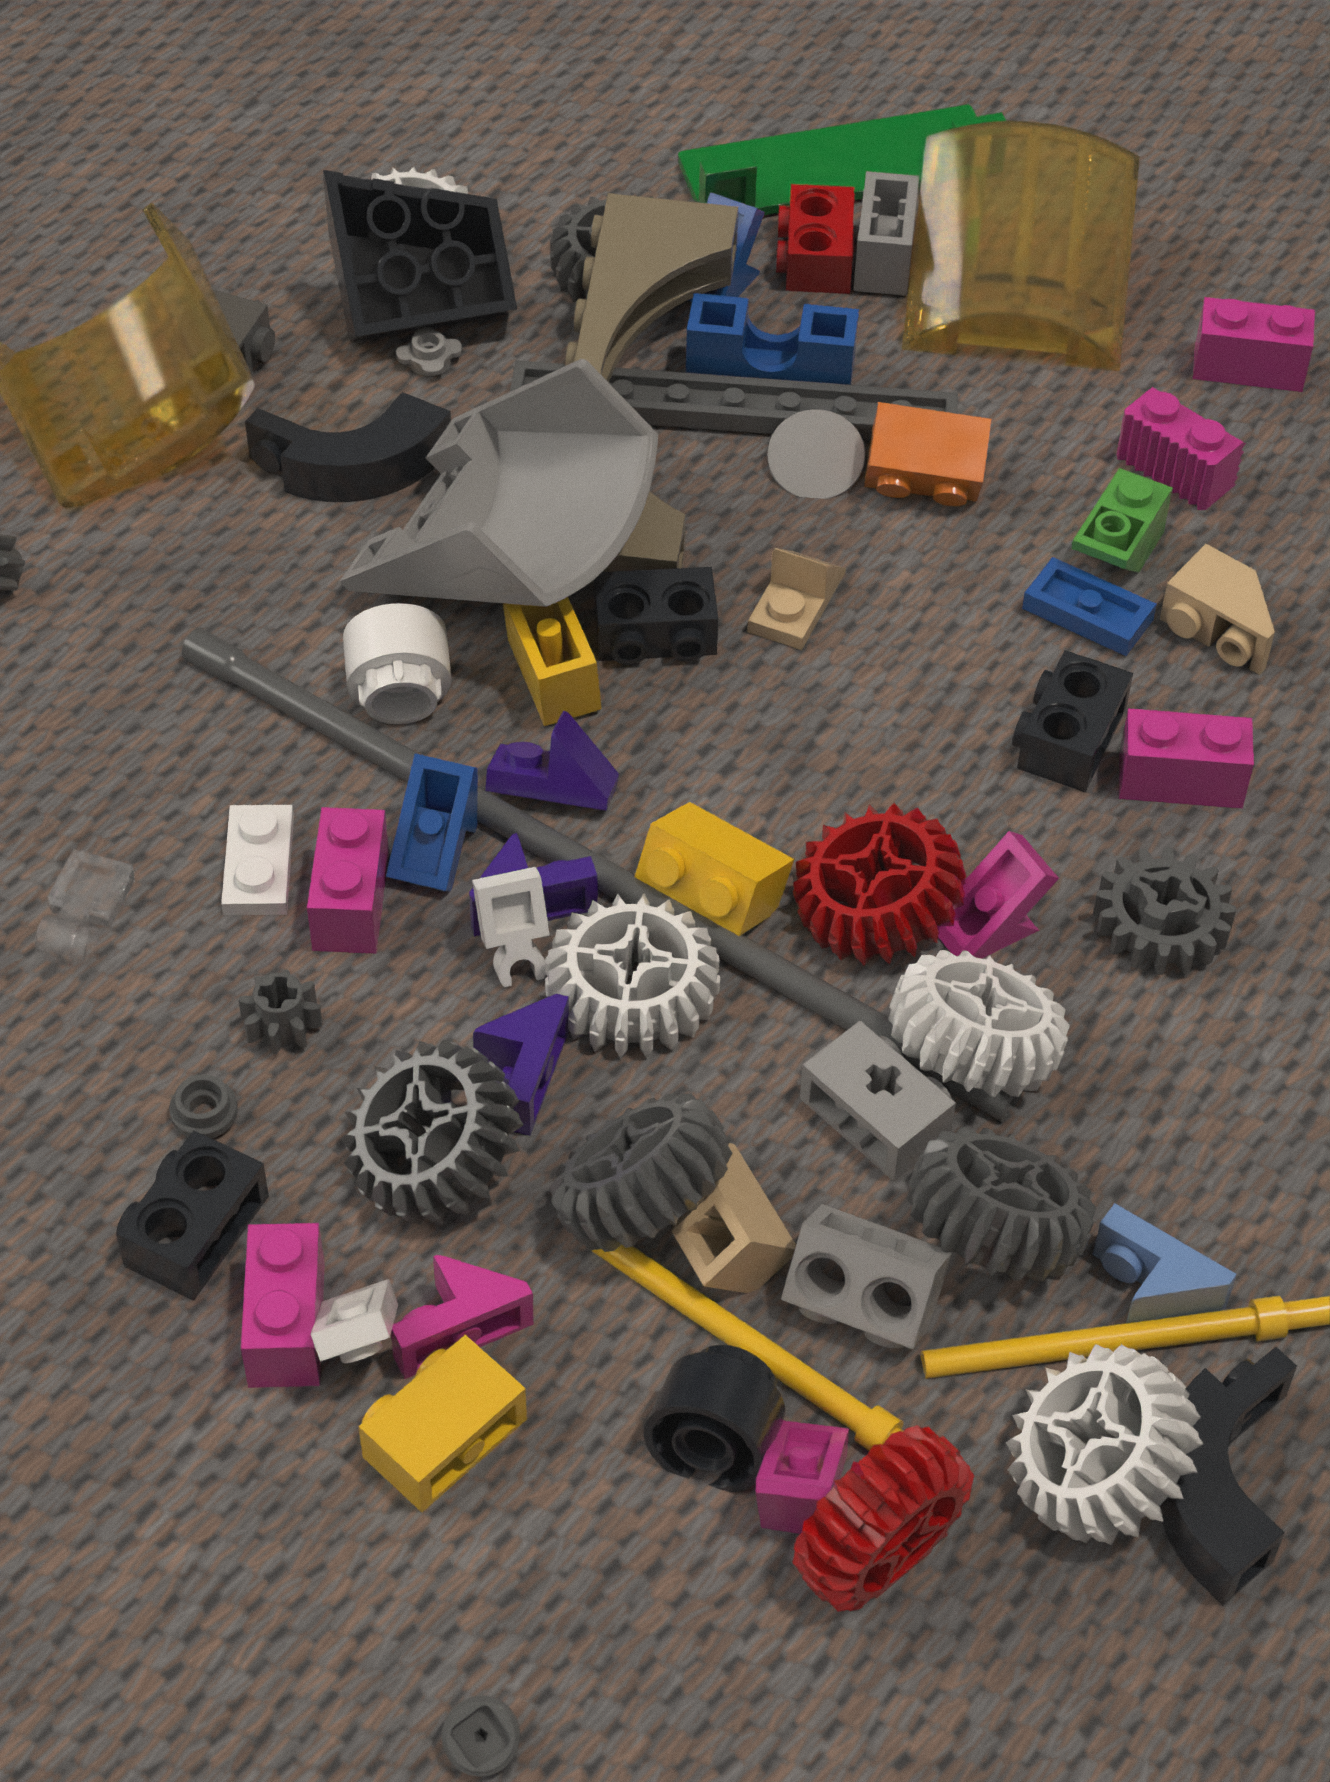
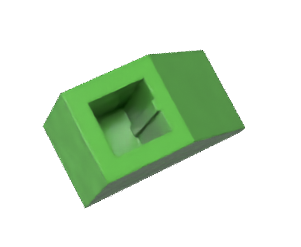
(1125, 521)

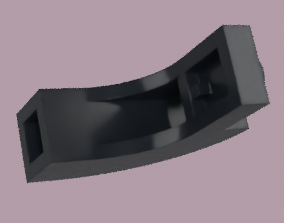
(354, 462)
(1216, 1525)

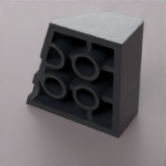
(414, 256)

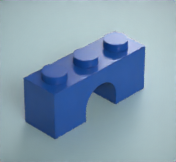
(728, 344)

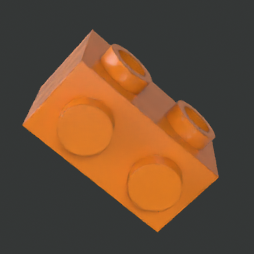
(927, 454)

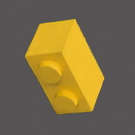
(554, 659)
(713, 868)
(442, 1422)

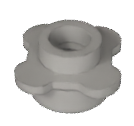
(428, 352)

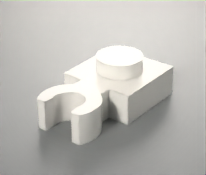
(511, 915)

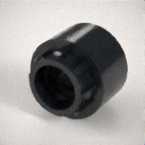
(709, 1414)

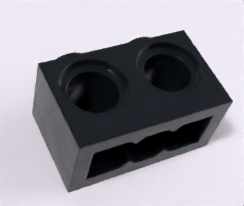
(655, 614)
(1072, 720)
(204, 1220)

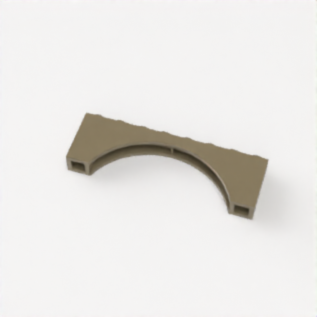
(644, 265)

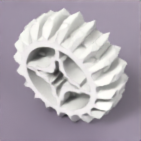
(667, 992)
(978, 1023)
(1112, 1457)

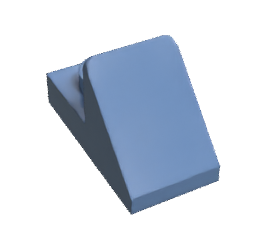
(1171, 1273)

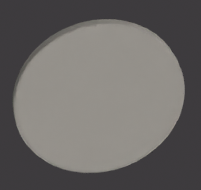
(816, 454)

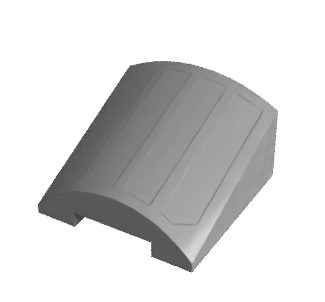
(526, 497)

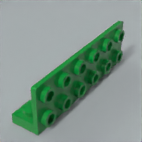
(764, 168)

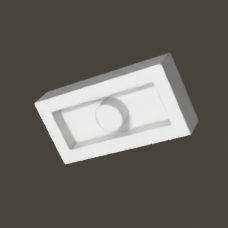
(258, 860)
(355, 1323)

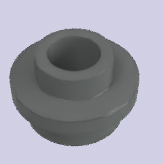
(198, 1091)

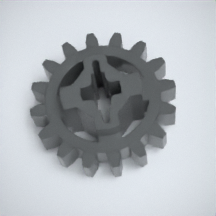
(1164, 910)

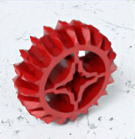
(873, 872)
(882, 1517)

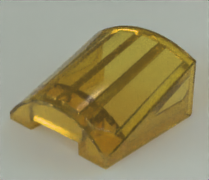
(1023, 242)
(131, 384)

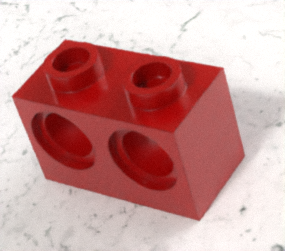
(818, 237)

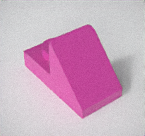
(999, 899)
(474, 1305)
(798, 1473)

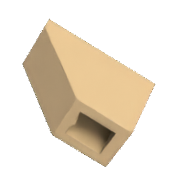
(1209, 597)
(734, 1233)

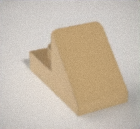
(794, 598)

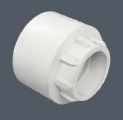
(397, 662)

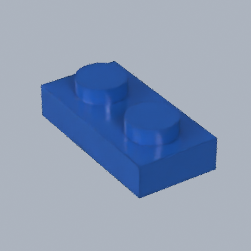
(1089, 606)

